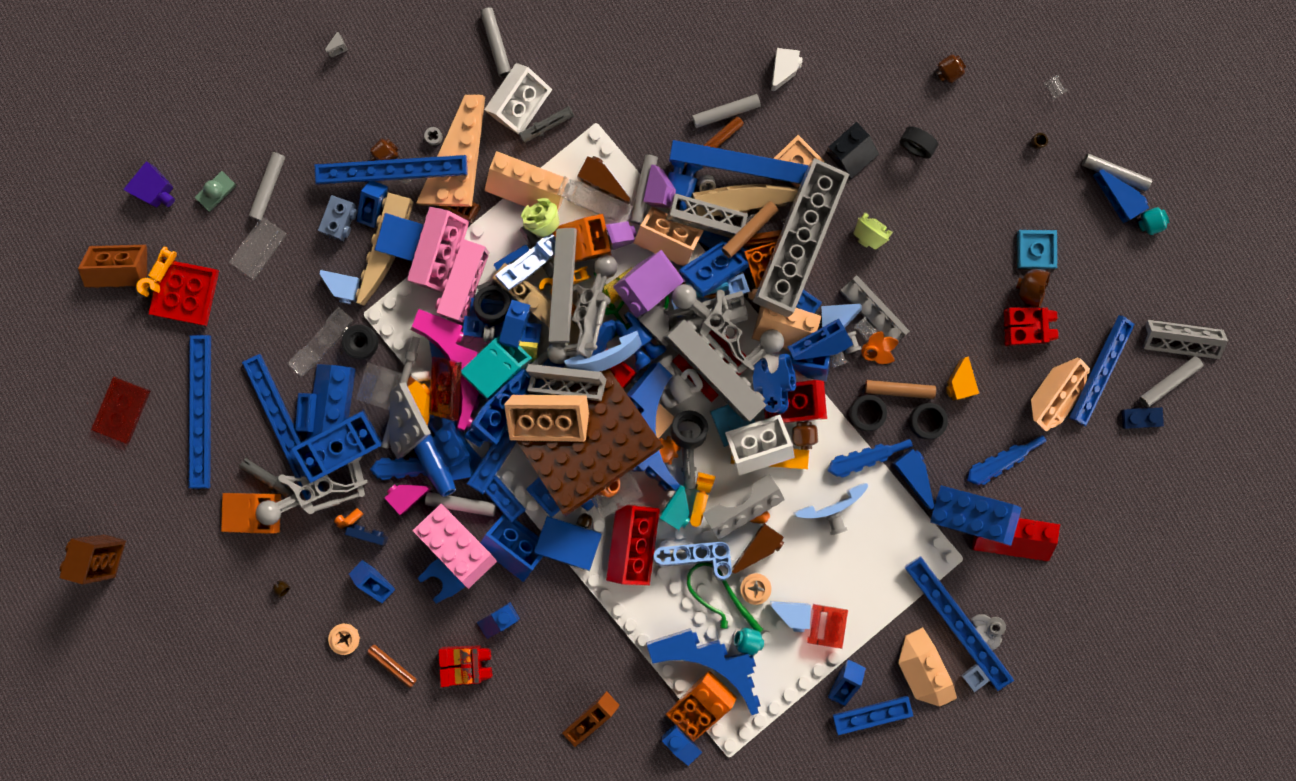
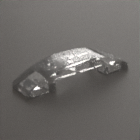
(594, 201)
(321, 343)

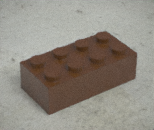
(92, 559)

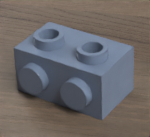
(338, 218)

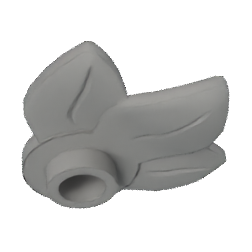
(984, 627)

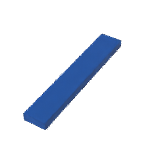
(1102, 370)

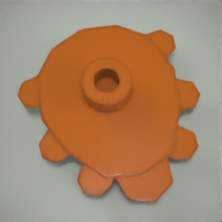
(669, 450)

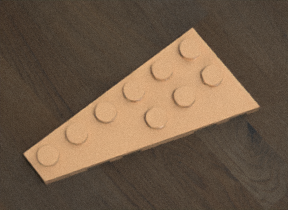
(461, 139)

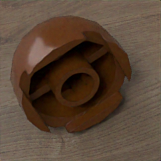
(1033, 287)

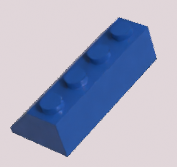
(334, 396)

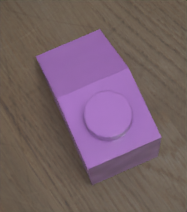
(659, 189)
(621, 234)

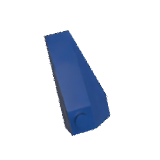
(491, 419)

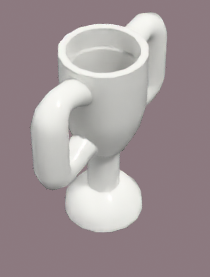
(678, 384)

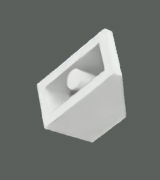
(785, 66)

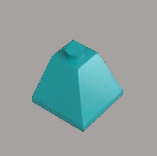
(676, 510)

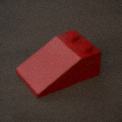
(805, 403)

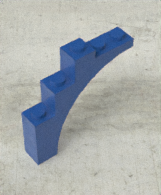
(646, 397)
(735, 668)

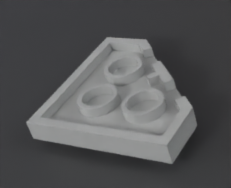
(406, 422)

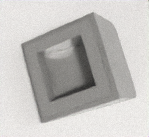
(336, 46)

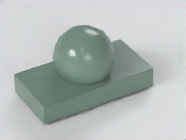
(215, 191)

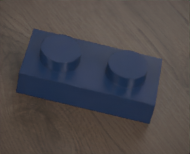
(1142, 417)
(359, 532)

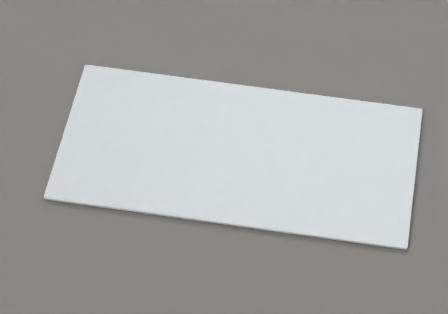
(844, 570)

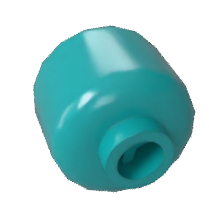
(1153, 221)
(748, 641)

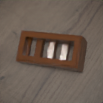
(472, 214)

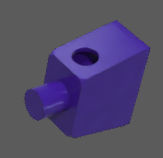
(150, 186)

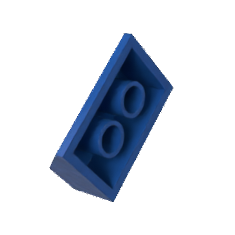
(512, 547)

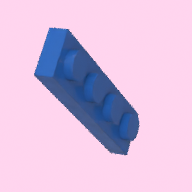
(872, 715)

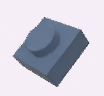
(975, 678)

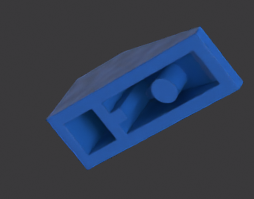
(1123, 198)
(823, 342)
(915, 474)

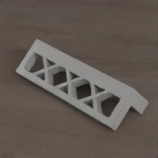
(703, 223)
(738, 309)
(874, 309)
(1186, 335)
(564, 375)

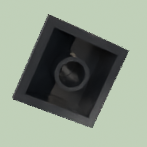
(853, 150)

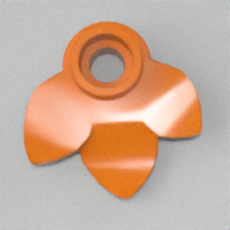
(881, 348)

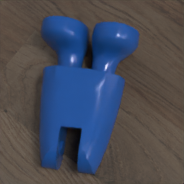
(685, 183)
(645, 337)

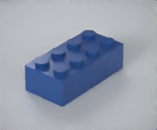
(976, 515)

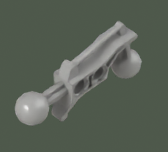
(588, 314)
(770, 341)
(270, 512)

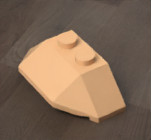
(1059, 393)
(925, 670)

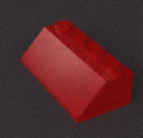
(1031, 540)
(633, 545)

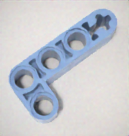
(691, 558)

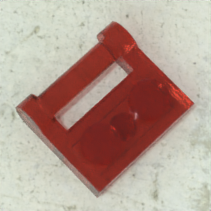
(834, 626)

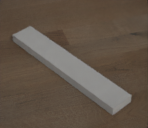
(562, 285)

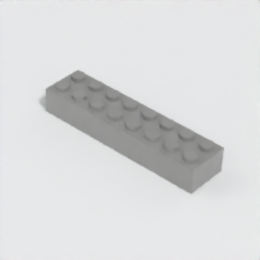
(801, 238)

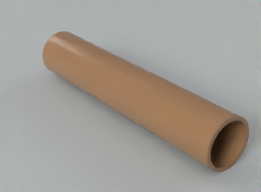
(749, 230)
(900, 389)

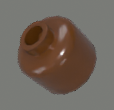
(951, 68)
(384, 150)
(805, 435)

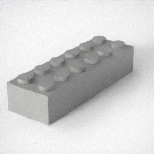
(715, 370)

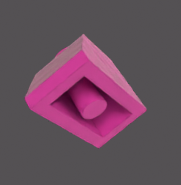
(405, 496)

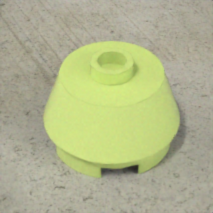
(541, 218)
(871, 232)

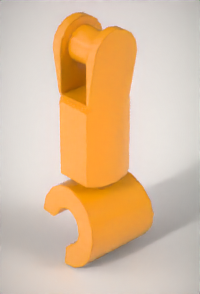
(157, 272)
(549, 281)
(704, 484)

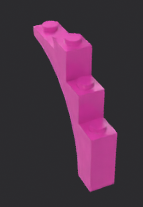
(444, 336)

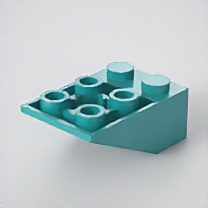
(495, 367)

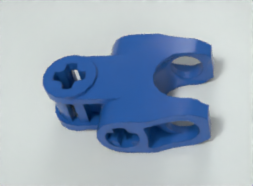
(775, 385)
(450, 582)

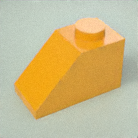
(962, 381)
(422, 398)

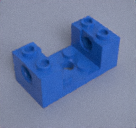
(354, 434)

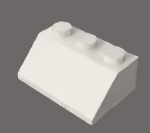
(518, 98)
(760, 445)

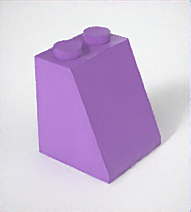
(648, 283)

